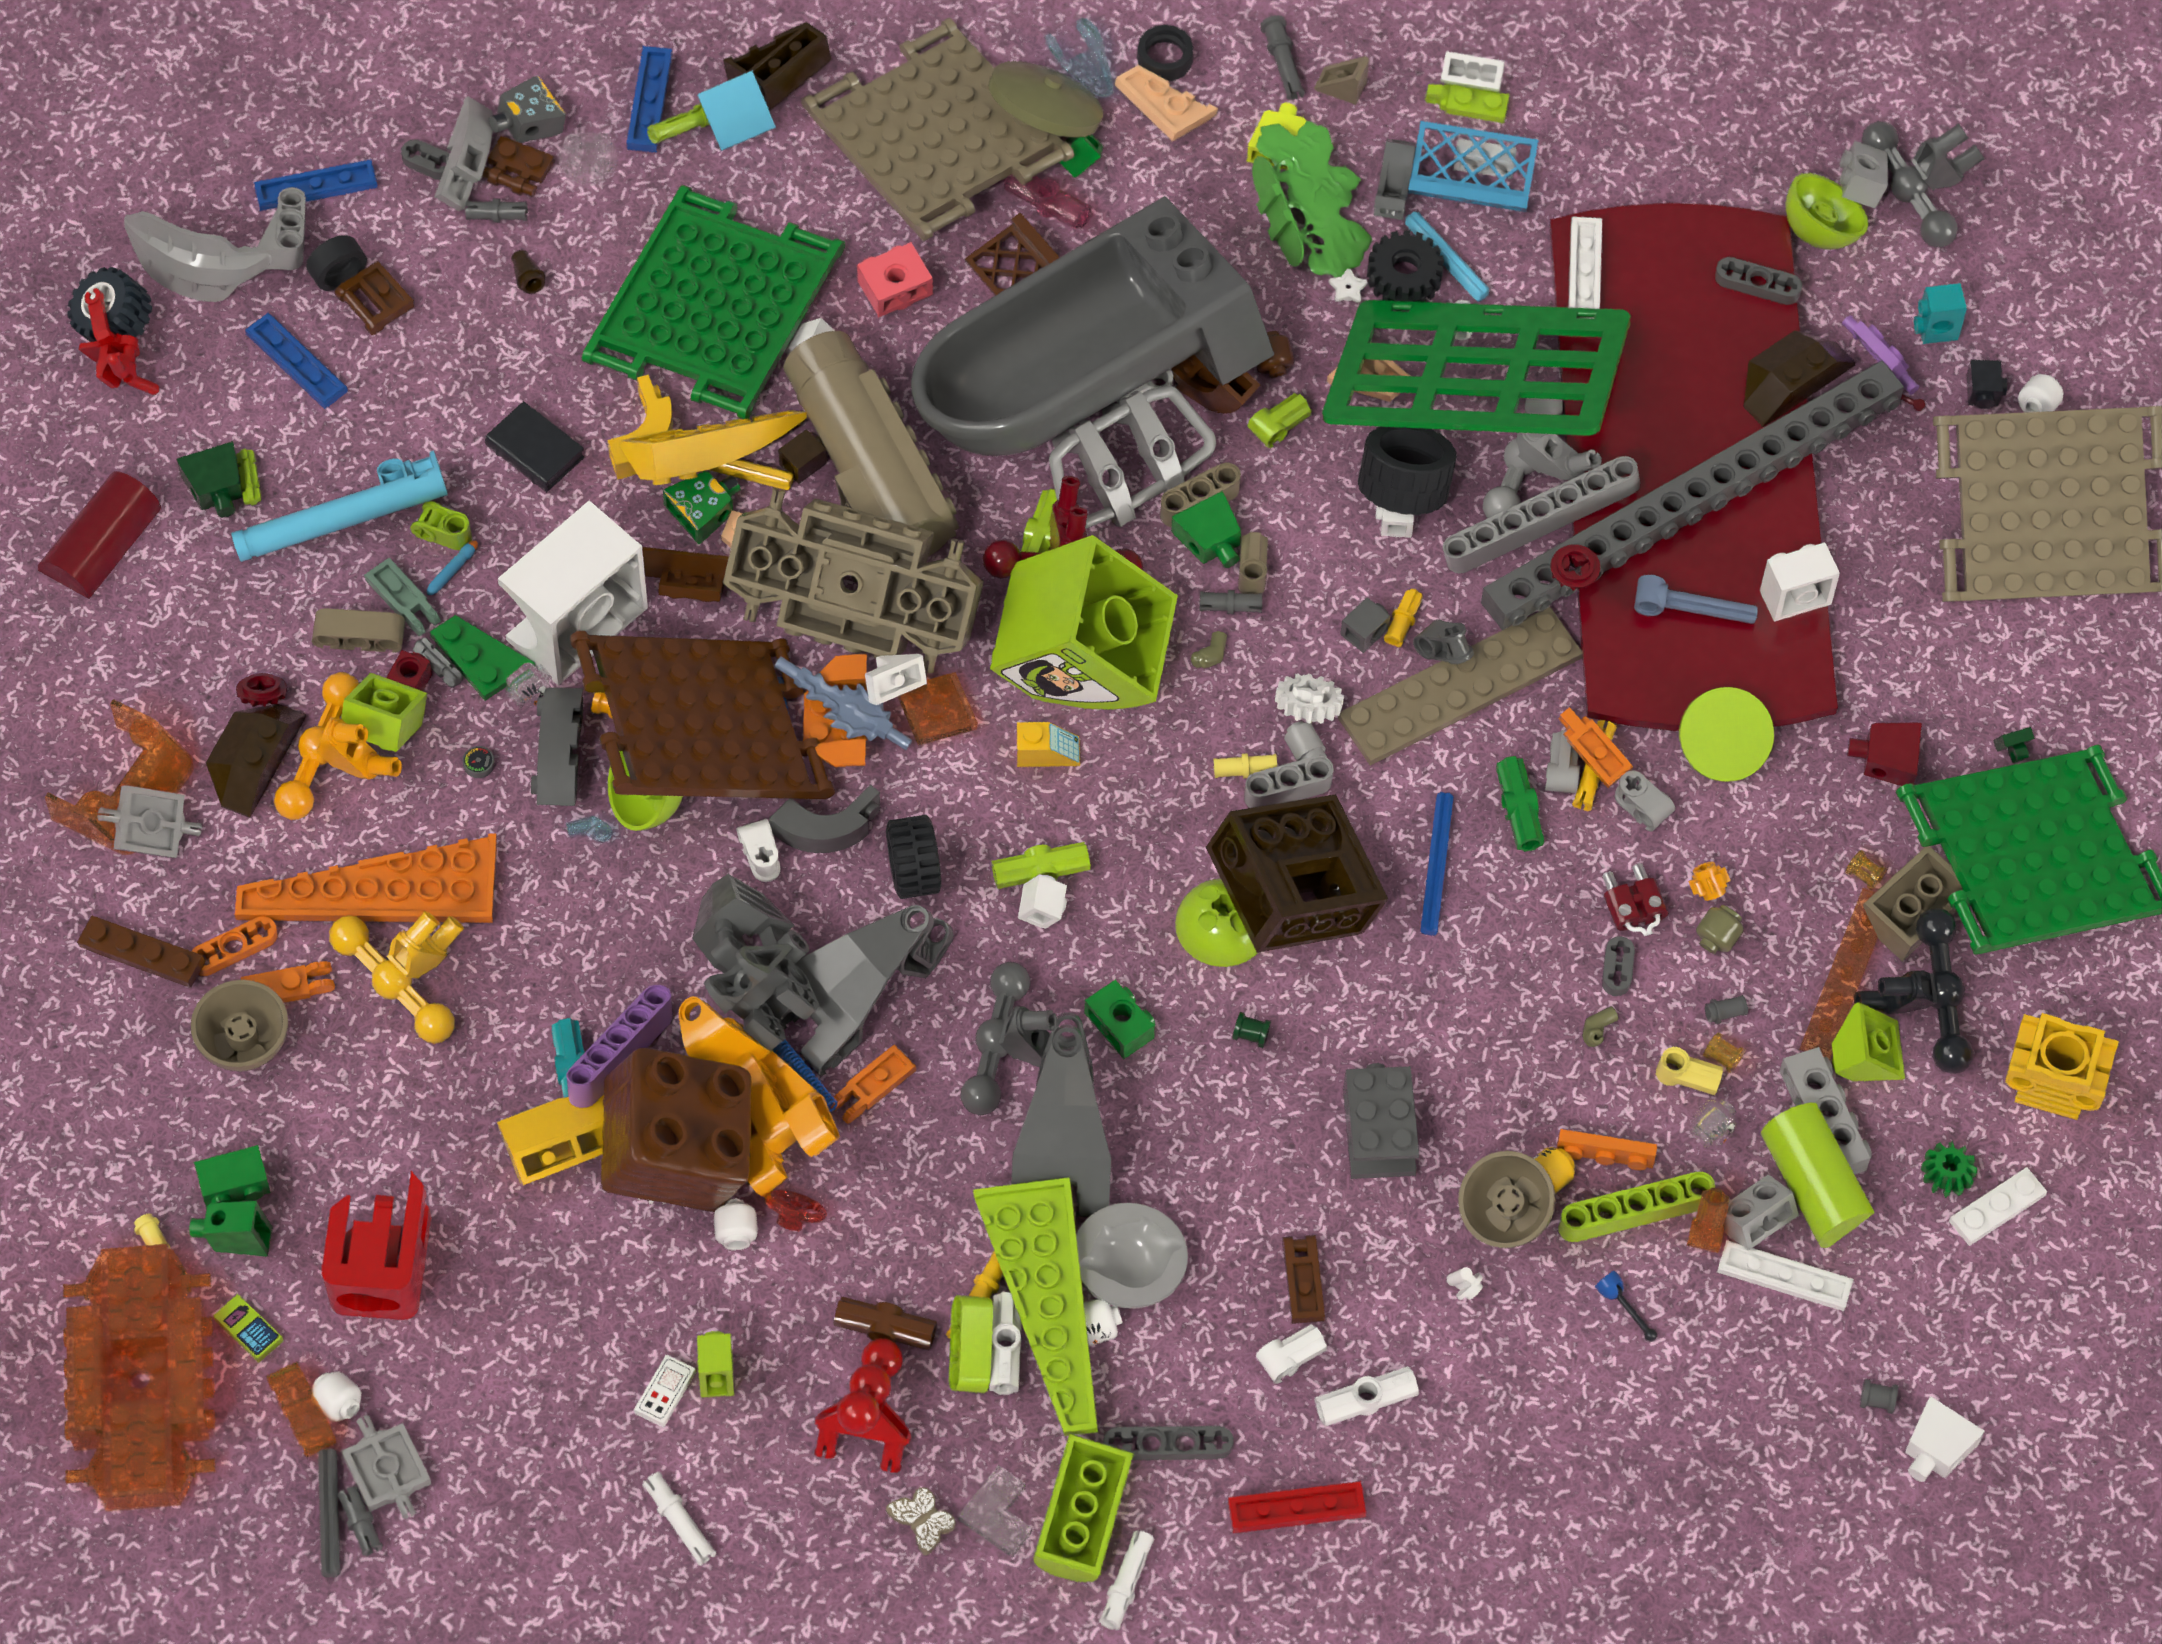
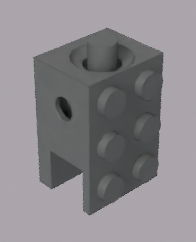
(1380, 1122)

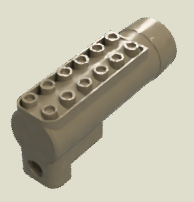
(867, 438)

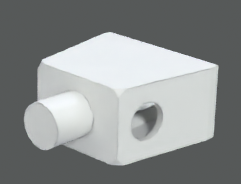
(1941, 1441)

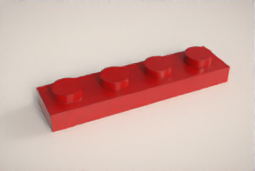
(1296, 1507)

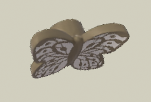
(923, 1517)

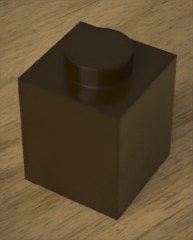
(803, 456)

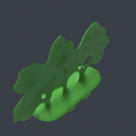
(1315, 190)

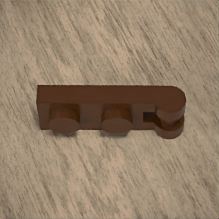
(1303, 1280)

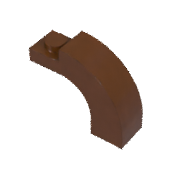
(1202, 387)

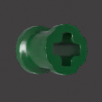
(1251, 1029)

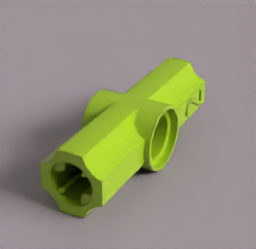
(1037, 530)
(1040, 860)

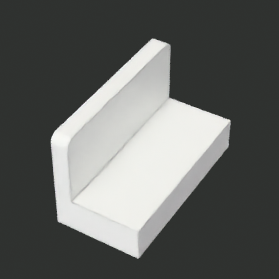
(1475, 159)

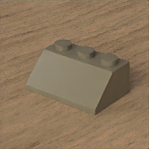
(1899, 903)

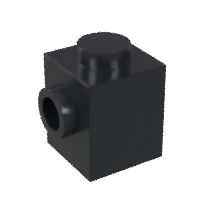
(1985, 383)

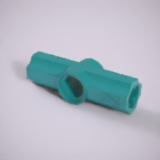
(568, 1048)

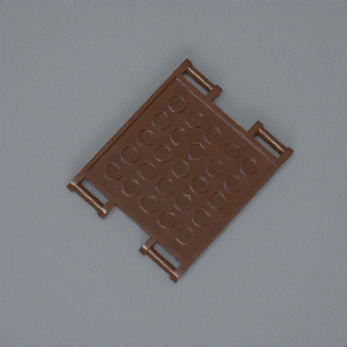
(700, 718)

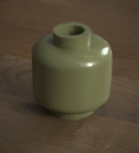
(1720, 929)

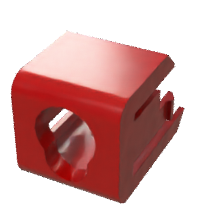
(367, 1258)

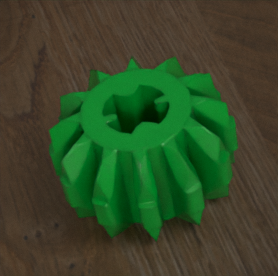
(1945, 1179)

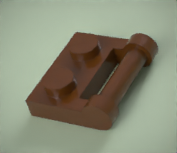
(382, 292)

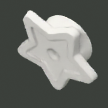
(1344, 293)

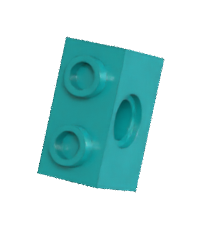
(1940, 313)

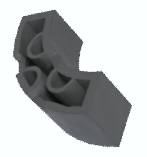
(558, 735)

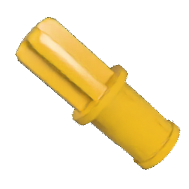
(1403, 617)

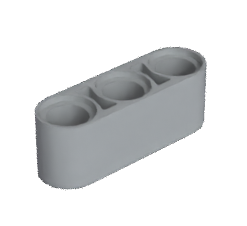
(1298, 772)

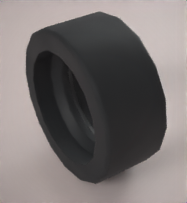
(1166, 34)
(342, 252)

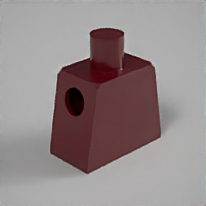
(1889, 752)

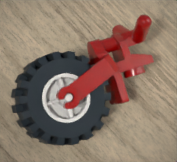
(111, 314)

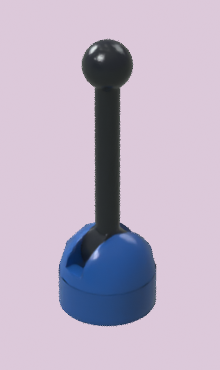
(1612, 1288)

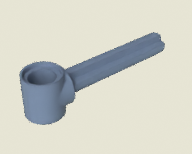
(1654, 595)

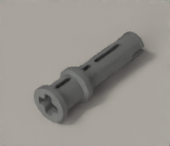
(1280, 47)

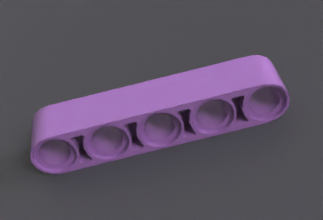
(631, 1030)

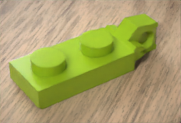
(1469, 102)

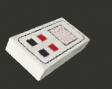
(664, 1391)

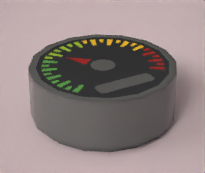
(478, 762)

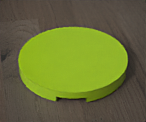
(1726, 734)

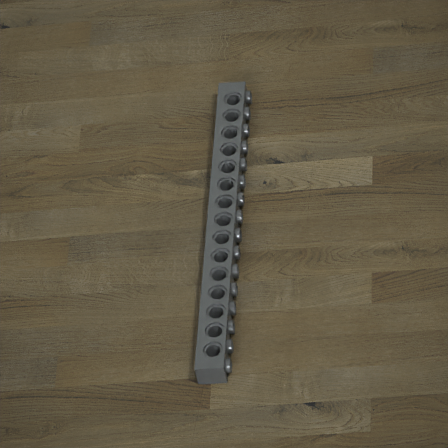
(1701, 480)

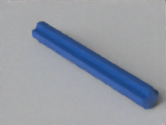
(1437, 864)

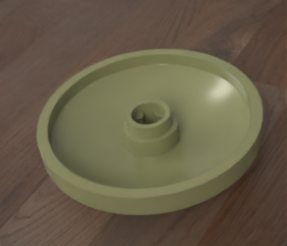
(1045, 99)

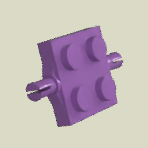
(1874, 343)

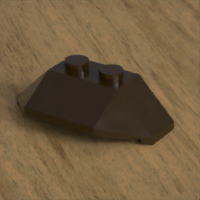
(1791, 373)
(251, 754)

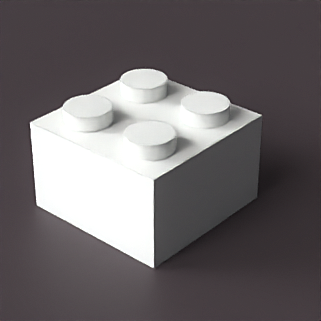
(1799, 581)

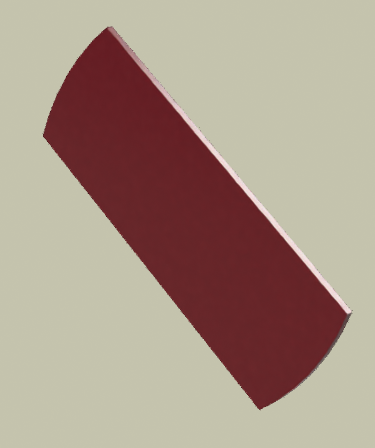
(1671, 410)

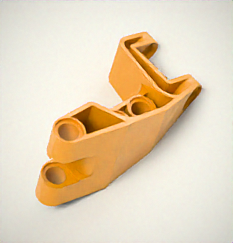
(781, 1100)

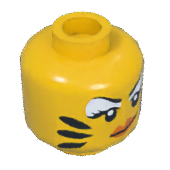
(1558, 1165)

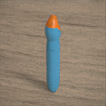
(452, 567)

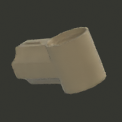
(1253, 563)

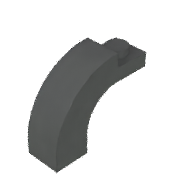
(1394, 179)
(825, 832)

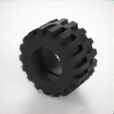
(913, 856)

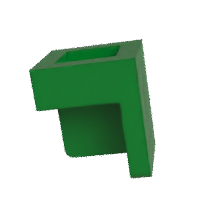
(1086, 152)

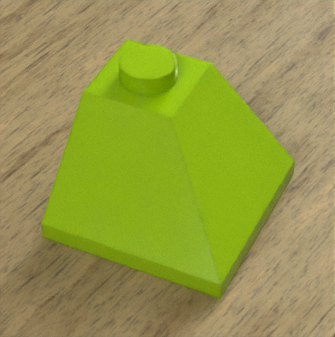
(1868, 1046)

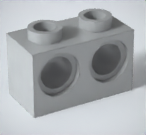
(1759, 1212)

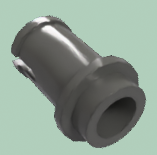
(1725, 1009)

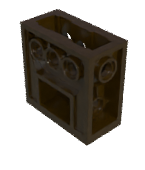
(1276, 864)

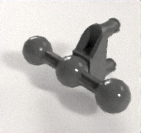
(1929, 169)
(1008, 1031)

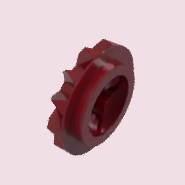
(1579, 556)
(272, 688)

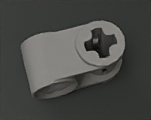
(1643, 800)

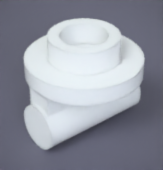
(1466, 1282)

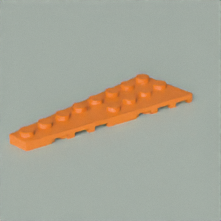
(386, 888)

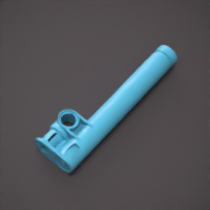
(401, 487)

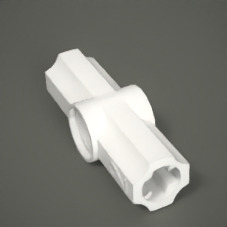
(1005, 1360)
(1385, 1388)

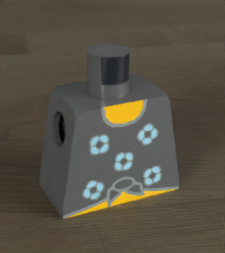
(529, 112)

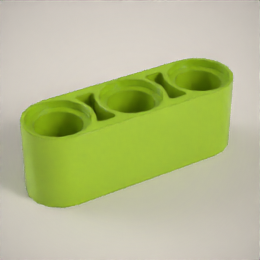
(970, 1344)

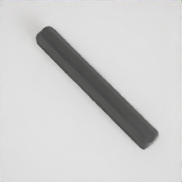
(329, 1513)

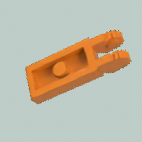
(292, 982)
(875, 1082)

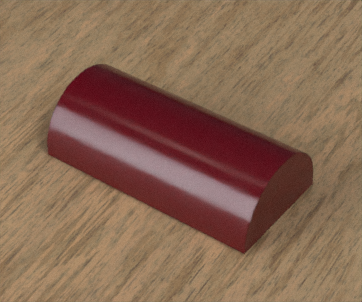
(101, 534)

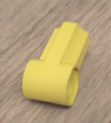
(1691, 1072)

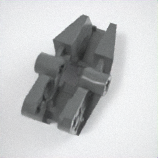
(752, 972)

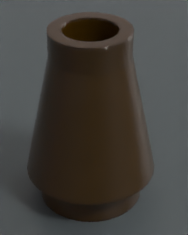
(527, 273)

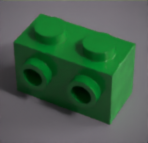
(233, 1177)

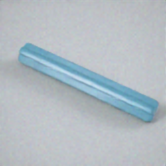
(1452, 260)

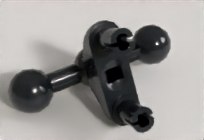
(1921, 989)

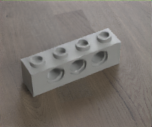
(1812, 1067)

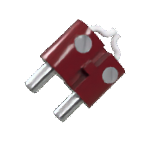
(1635, 903)

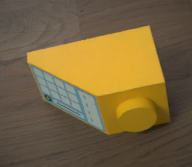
(1046, 745)

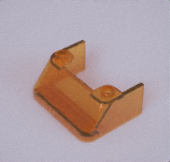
(160, 767)

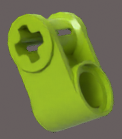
(439, 523)

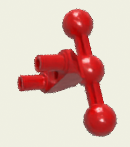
(865, 1408)

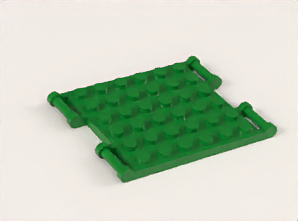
(713, 300)
(2035, 850)

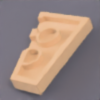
(1167, 108)

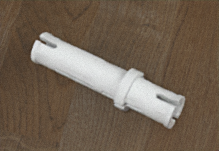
(672, 1508)
(1122, 1591)

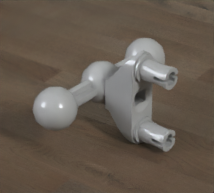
(1537, 453)

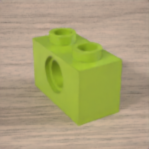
(715, 1364)

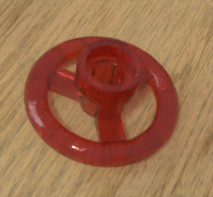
(792, 1209)

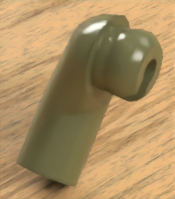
(1212, 654)
(1595, 1025)

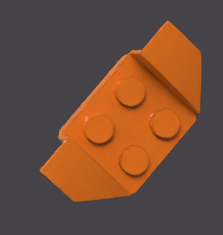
(834, 745)

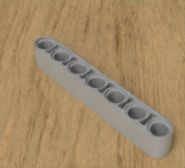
(1549, 502)

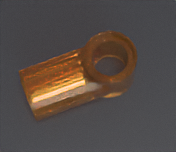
(1708, 1226)

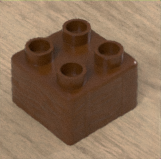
(676, 1129)

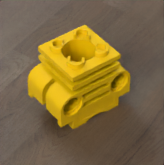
(2076, 1049)

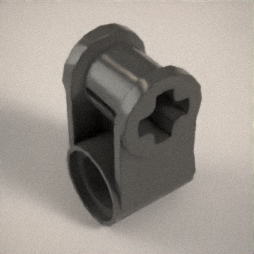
(1444, 642)

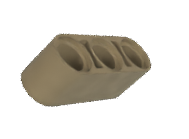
(1207, 483)
(358, 629)

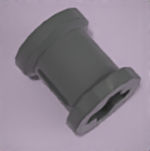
(1878, 1396)

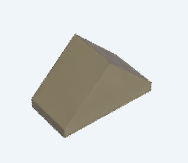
(1344, 79)

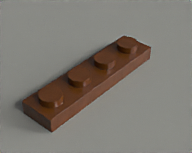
(141, 951)

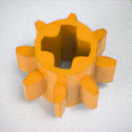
(1709, 881)

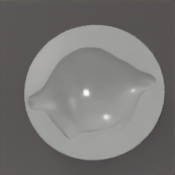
(1131, 1255)

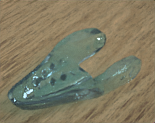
(1088, 67)

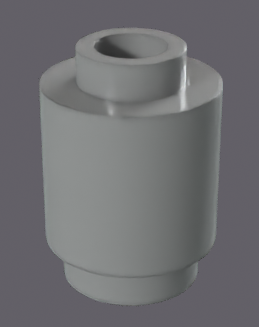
(1304, 741)

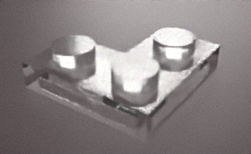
(989, 1513)

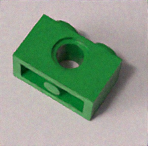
(1126, 1035)

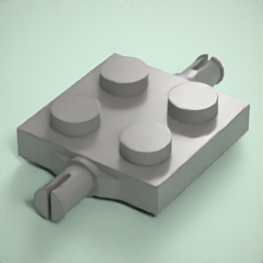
(149, 821)
(386, 1467)

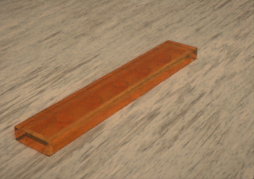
(1842, 980)

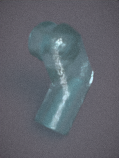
(590, 826)

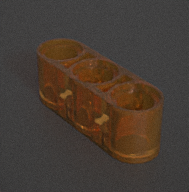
(301, 1409)

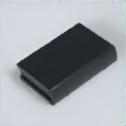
(534, 446)

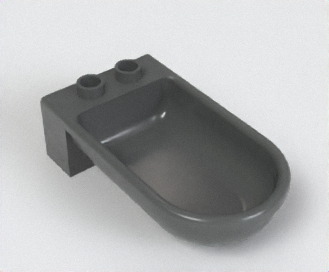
(1088, 335)

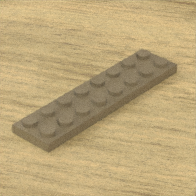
(1455, 691)

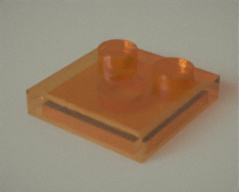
(938, 709)

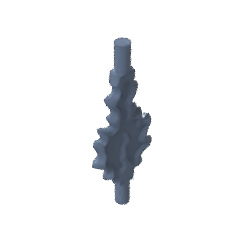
(849, 707)

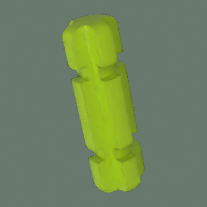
(249, 477)

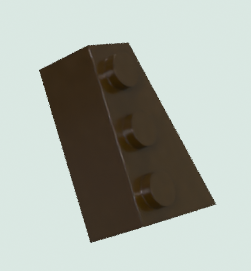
(783, 62)

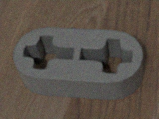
(426, 161)
(1611, 965)

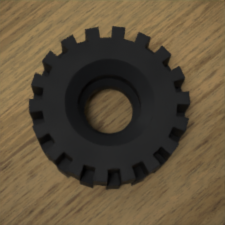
(1408, 249)

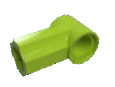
(1275, 423)

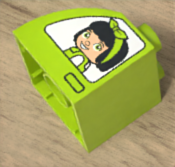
(1084, 628)

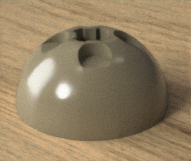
(233, 1013)
(1489, 1198)

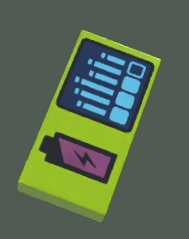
(248, 1328)

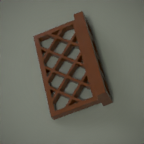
(1027, 238)

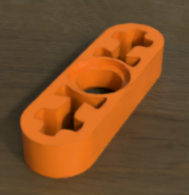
(258, 943)

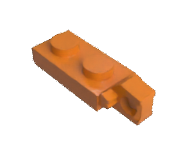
(1594, 747)

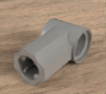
(1562, 770)

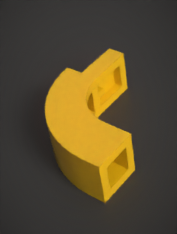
(657, 420)

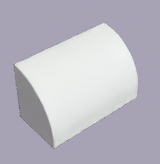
(1472, 71)

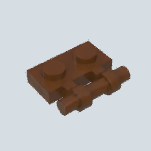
(520, 160)

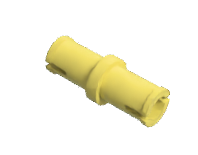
(1243, 765)

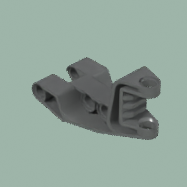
(852, 975)
(1064, 1124)

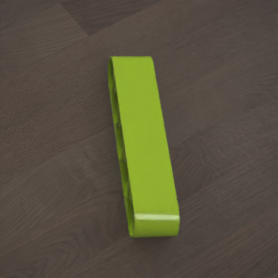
(1624, 1216)

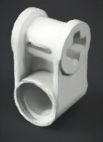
(760, 847)

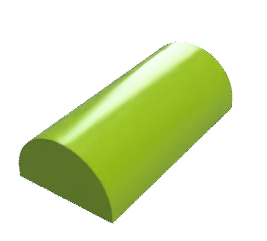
(1816, 1172)
(1082, 1509)

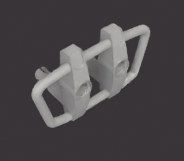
(1146, 431)

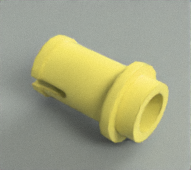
(148, 1229)

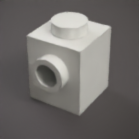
(1394, 523)
(1042, 901)

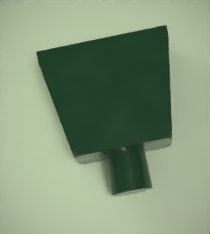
(213, 478)

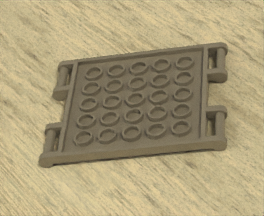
(933, 131)
(2051, 503)

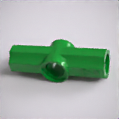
(1520, 803)

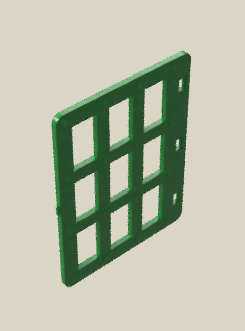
(1460, 317)

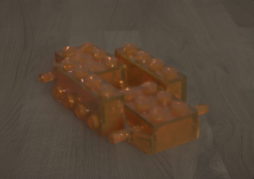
(134, 1328)

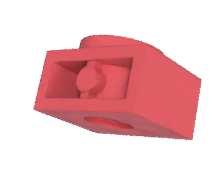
(898, 264)

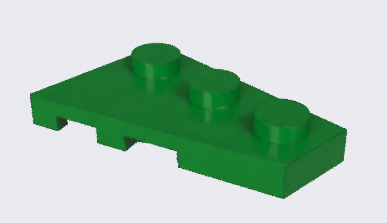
(477, 655)

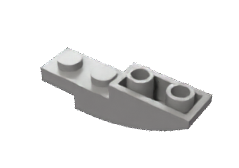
(468, 154)

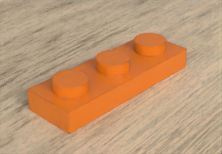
(1607, 1149)

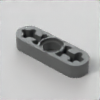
(1740, 266)

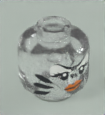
(527, 685)
(1713, 1123)

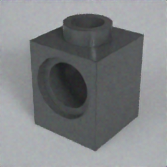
(1365, 624)

